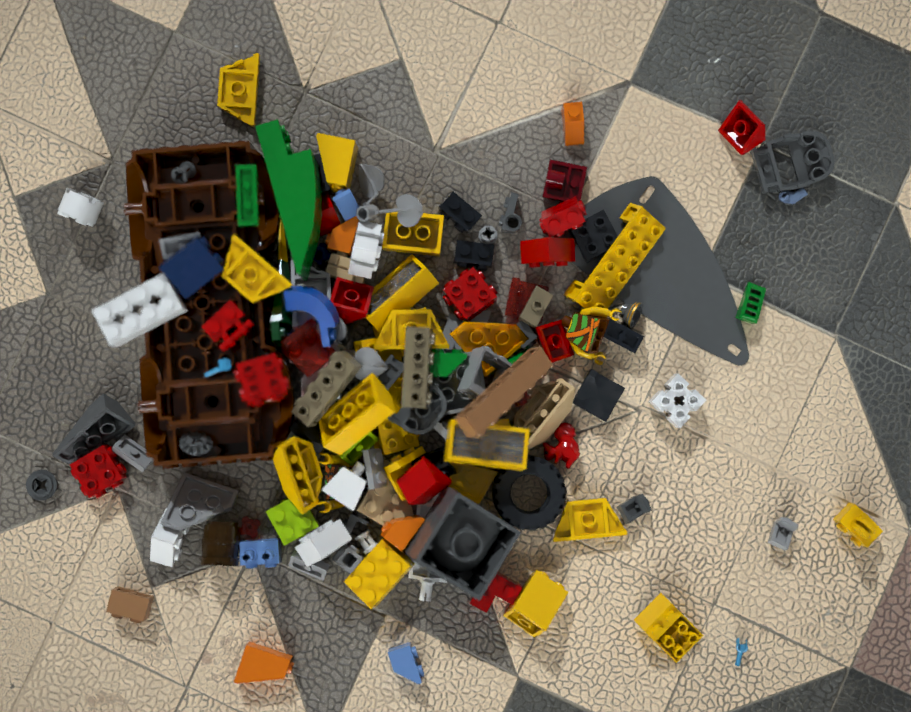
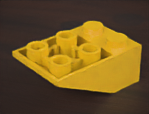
(668, 627)

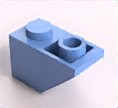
(346, 203)
(405, 663)

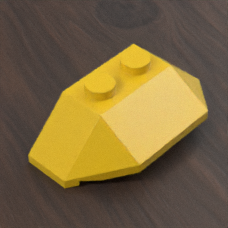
(299, 473)

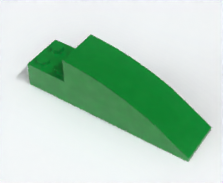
(296, 190)

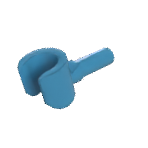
(224, 365)
(741, 648)

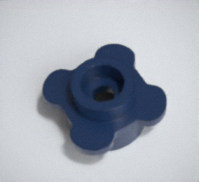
(325, 254)

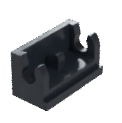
(623, 335)

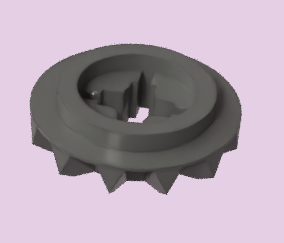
(197, 448)
(33, 484)

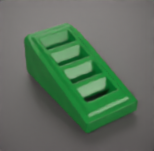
(753, 319)

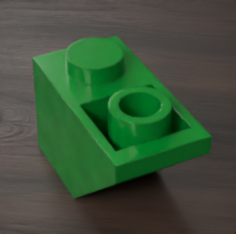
(446, 363)

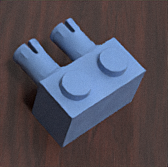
(259, 552)

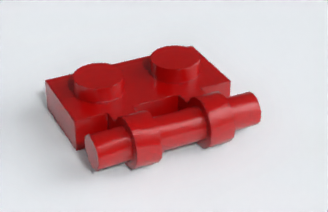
(223, 321)

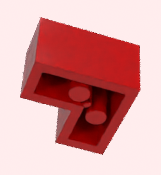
(547, 251)
(501, 587)

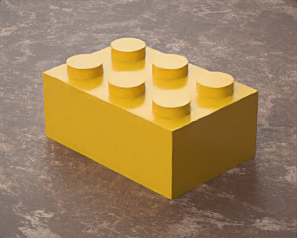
(422, 239)
(379, 573)

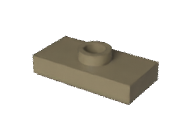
(535, 307)

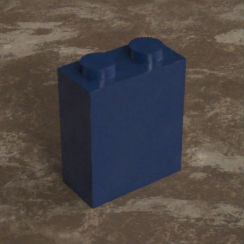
(192, 266)

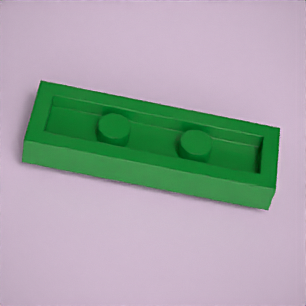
(247, 195)

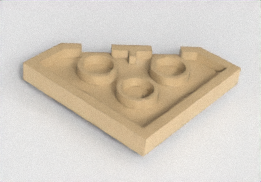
(384, 503)

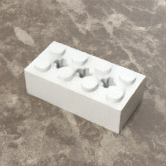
(127, 305)

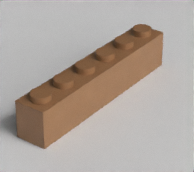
(504, 392)

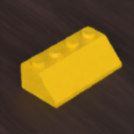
(355, 415)

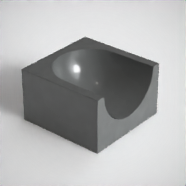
(462, 542)

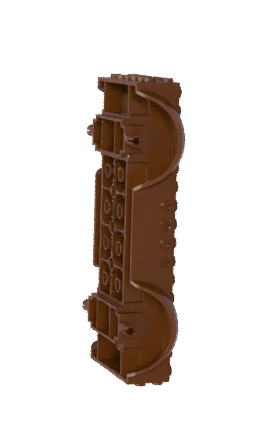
(180, 350)

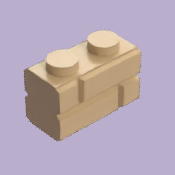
(339, 266)

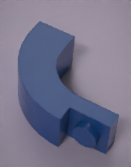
(319, 306)

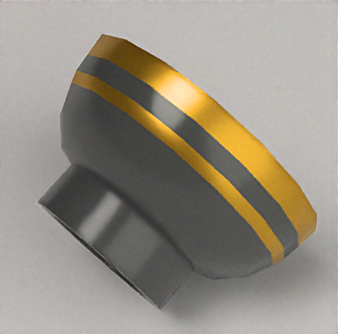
(631, 313)

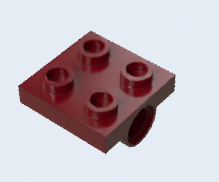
(564, 181)

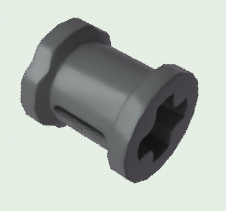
(182, 170)

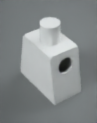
(347, 485)

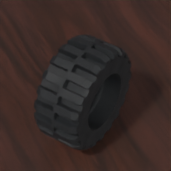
(543, 515)

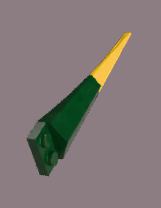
(281, 319)

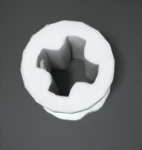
(367, 548)

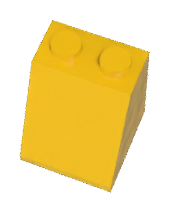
(338, 160)
(536, 603)

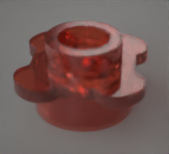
(254, 527)

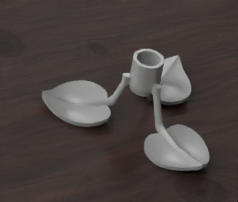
(372, 181)
(366, 356)

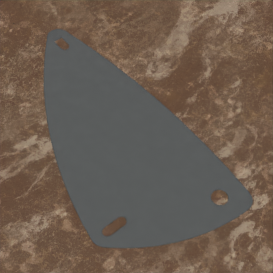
(678, 277)

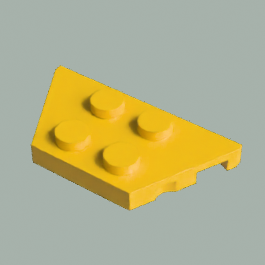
(239, 89)
(251, 273)
(394, 330)
(588, 520)

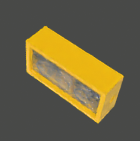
(400, 290)
(498, 448)

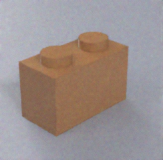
(129, 604)

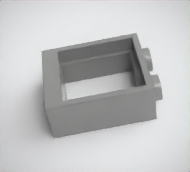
(483, 353)

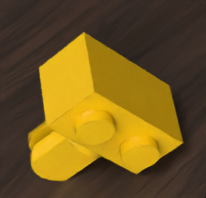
(857, 525)

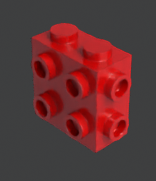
(563, 217)
(469, 294)
(261, 380)
(98, 471)

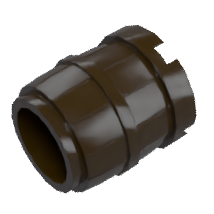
(220, 544)

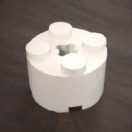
(80, 207)

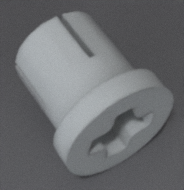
(483, 239)

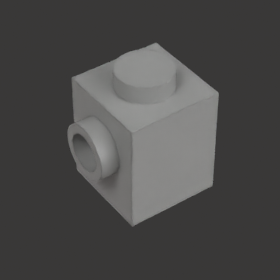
(347, 558)

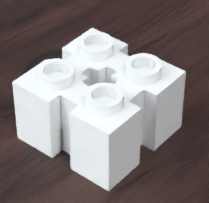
(366, 249)
(677, 413)

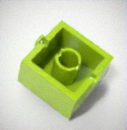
(290, 522)

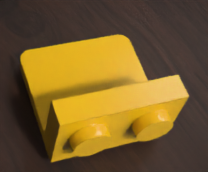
(400, 465)

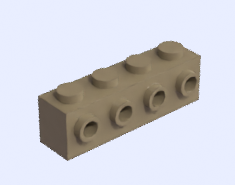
(417, 367)
(326, 388)

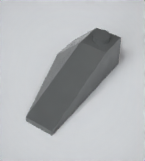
(99, 424)

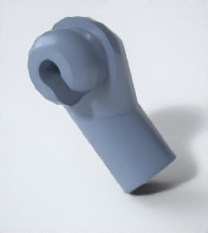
(792, 197)

